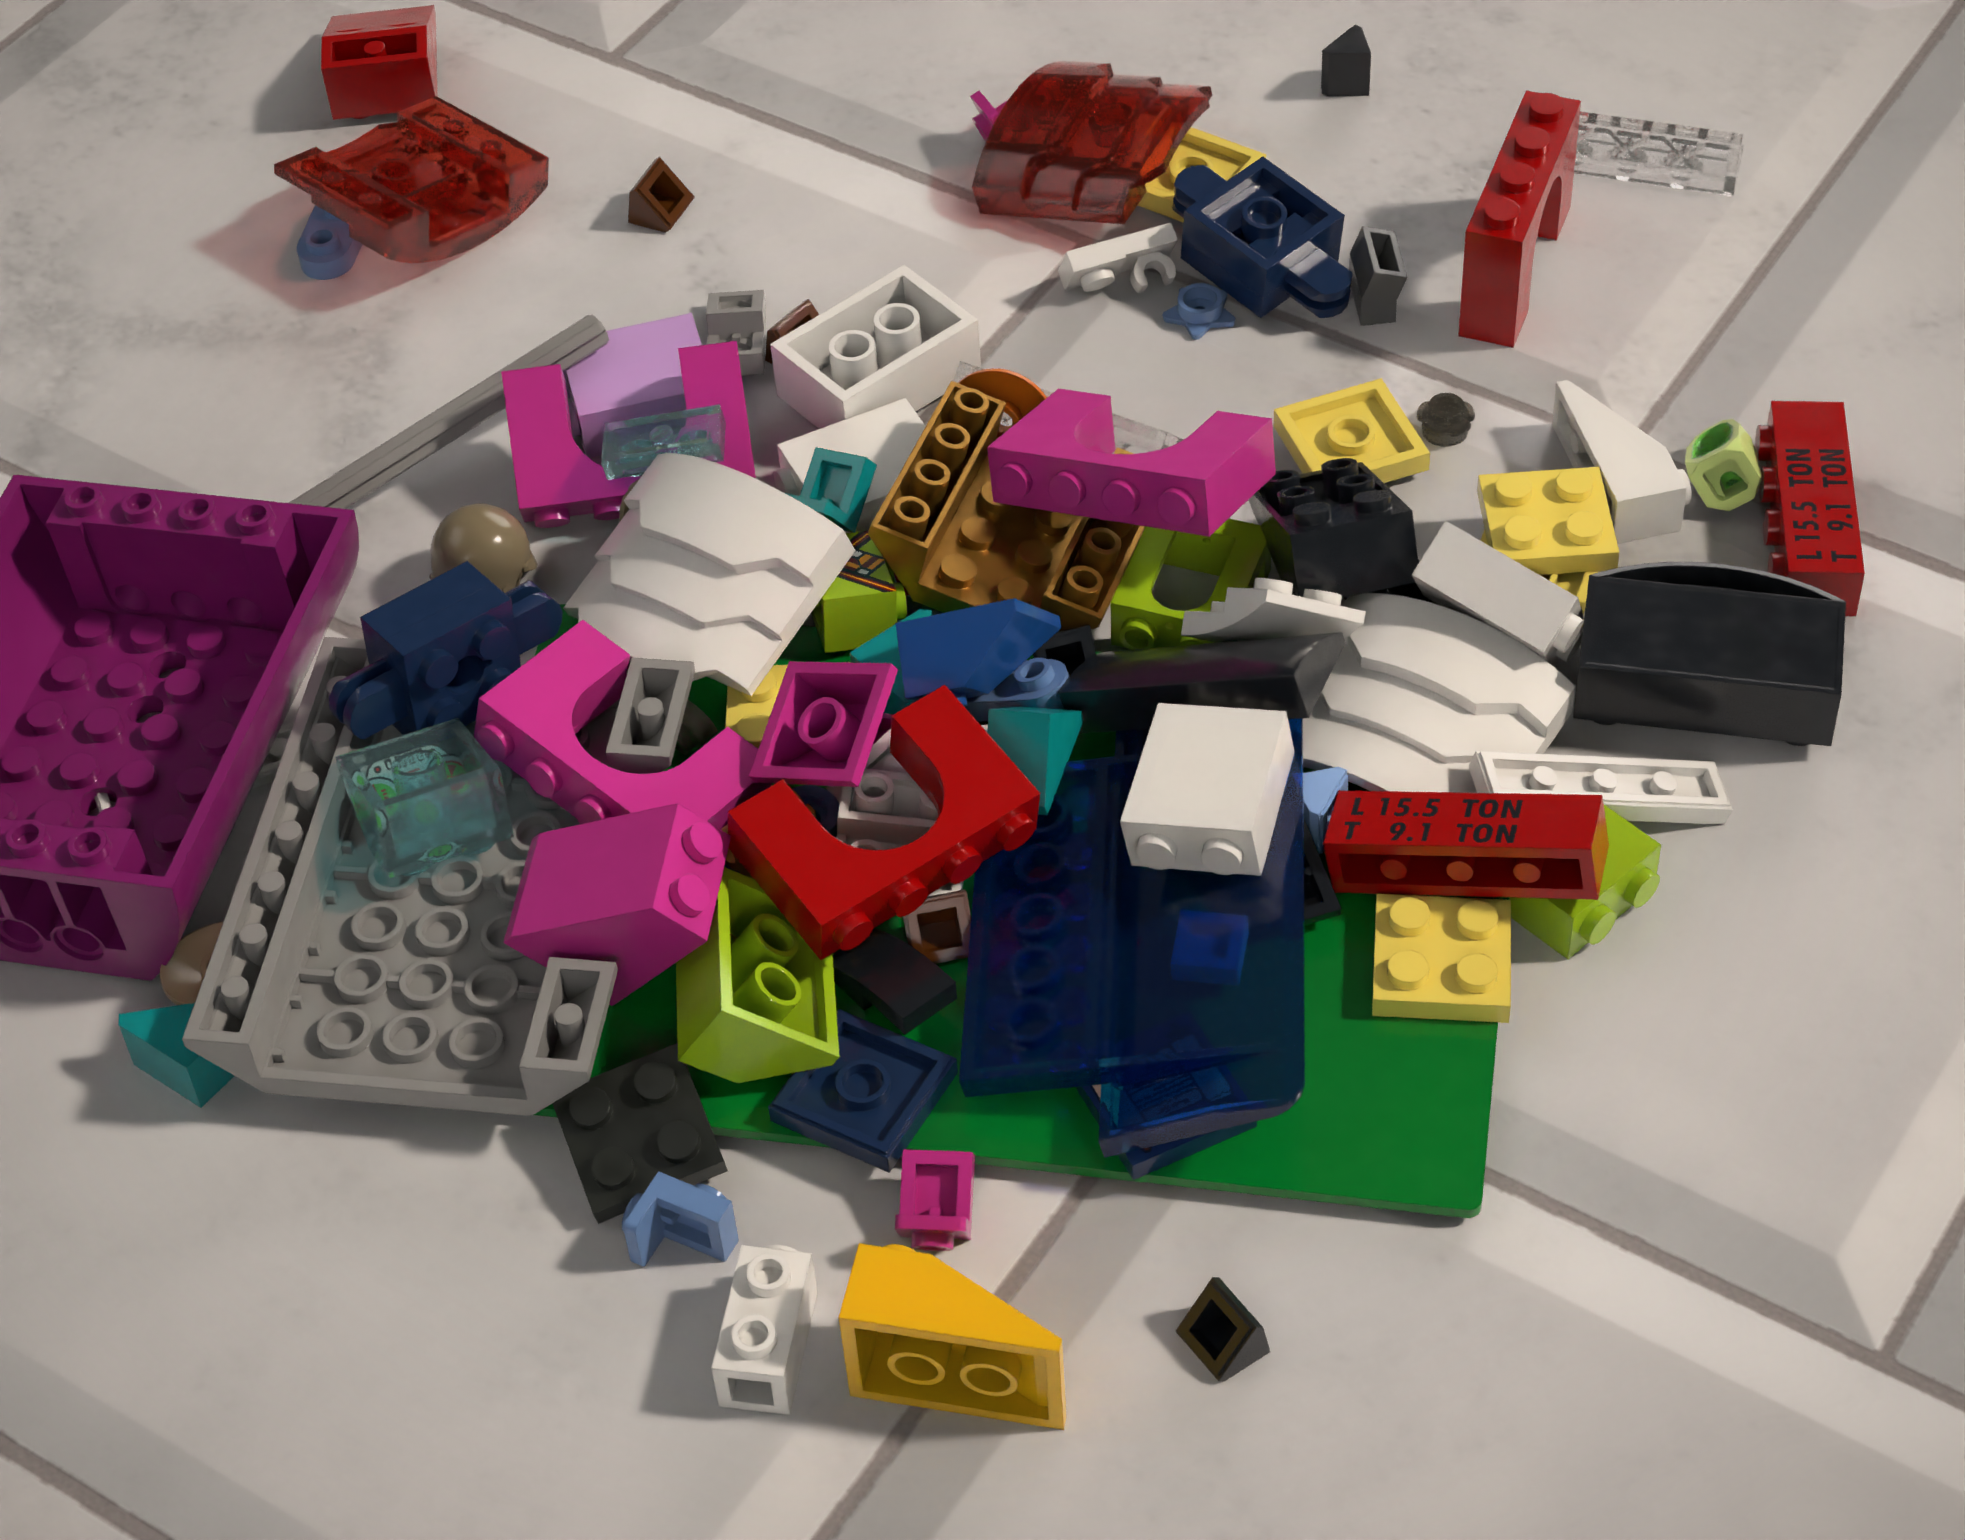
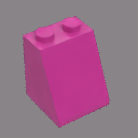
(621, 892)

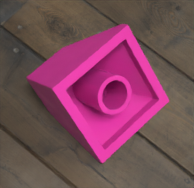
(823, 723)

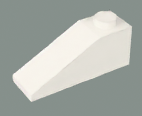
(1637, 471)

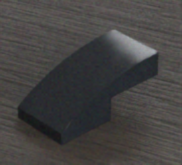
(894, 980)

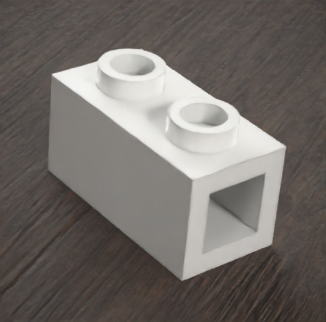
(765, 1329)

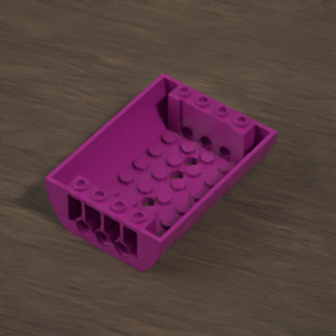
(93, 608)

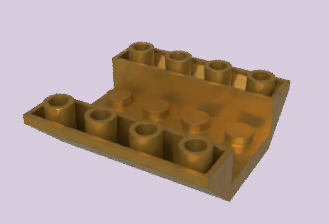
(967, 551)

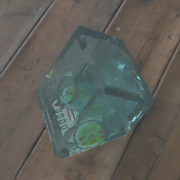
(426, 797)

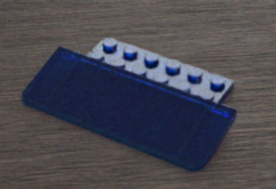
(1137, 976)

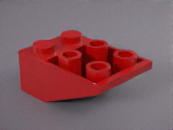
(379, 61)

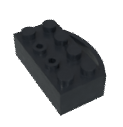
(1711, 652)

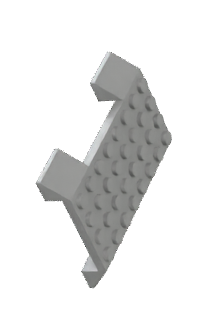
(404, 982)

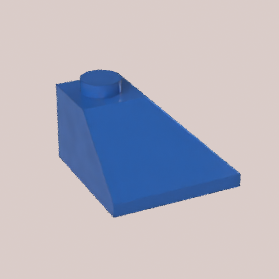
(970, 647)

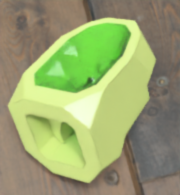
(1724, 466)

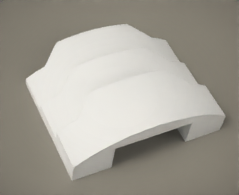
(710, 570)
(1425, 693)

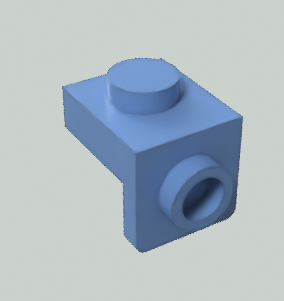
(683, 1213)

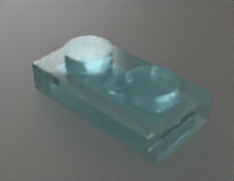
(634, 443)

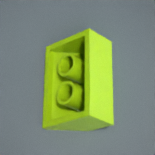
(754, 993)

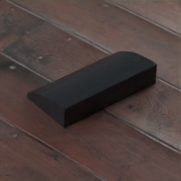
(1125, 686)

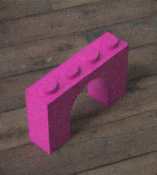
(1065, 464)
(560, 480)
(542, 705)

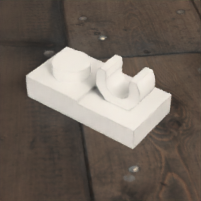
(1100, 262)

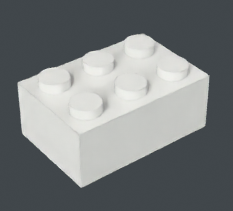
(874, 350)

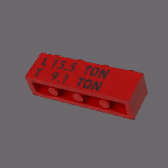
(1811, 498)
(1467, 844)

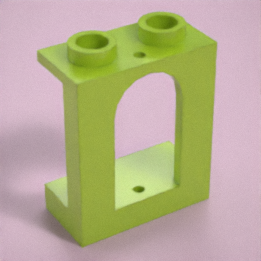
(1233, 552)

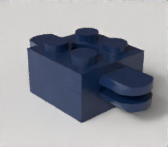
(1263, 238)
(441, 651)

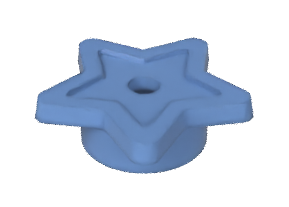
(1200, 309)

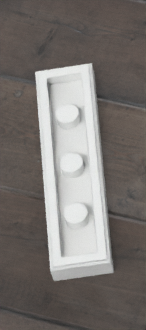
(1630, 786)

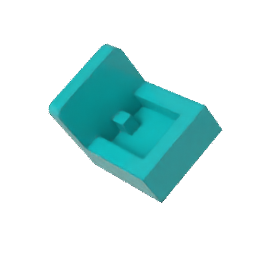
(837, 486)

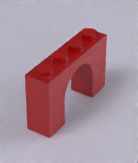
(1521, 201)
(843, 891)

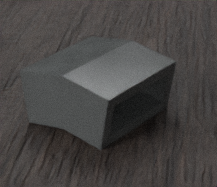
(1376, 275)

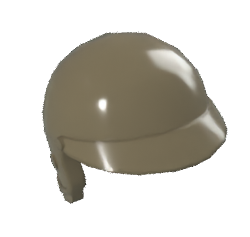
(486, 539)

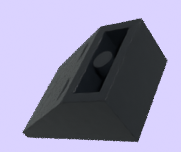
(1336, 529)

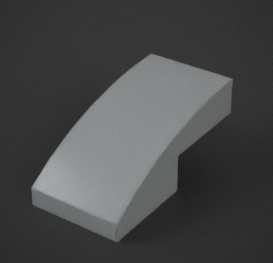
(742, 319)

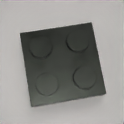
(636, 1124)

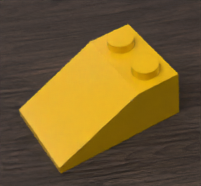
(944, 1343)

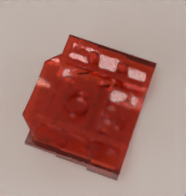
(1083, 143)
(423, 182)

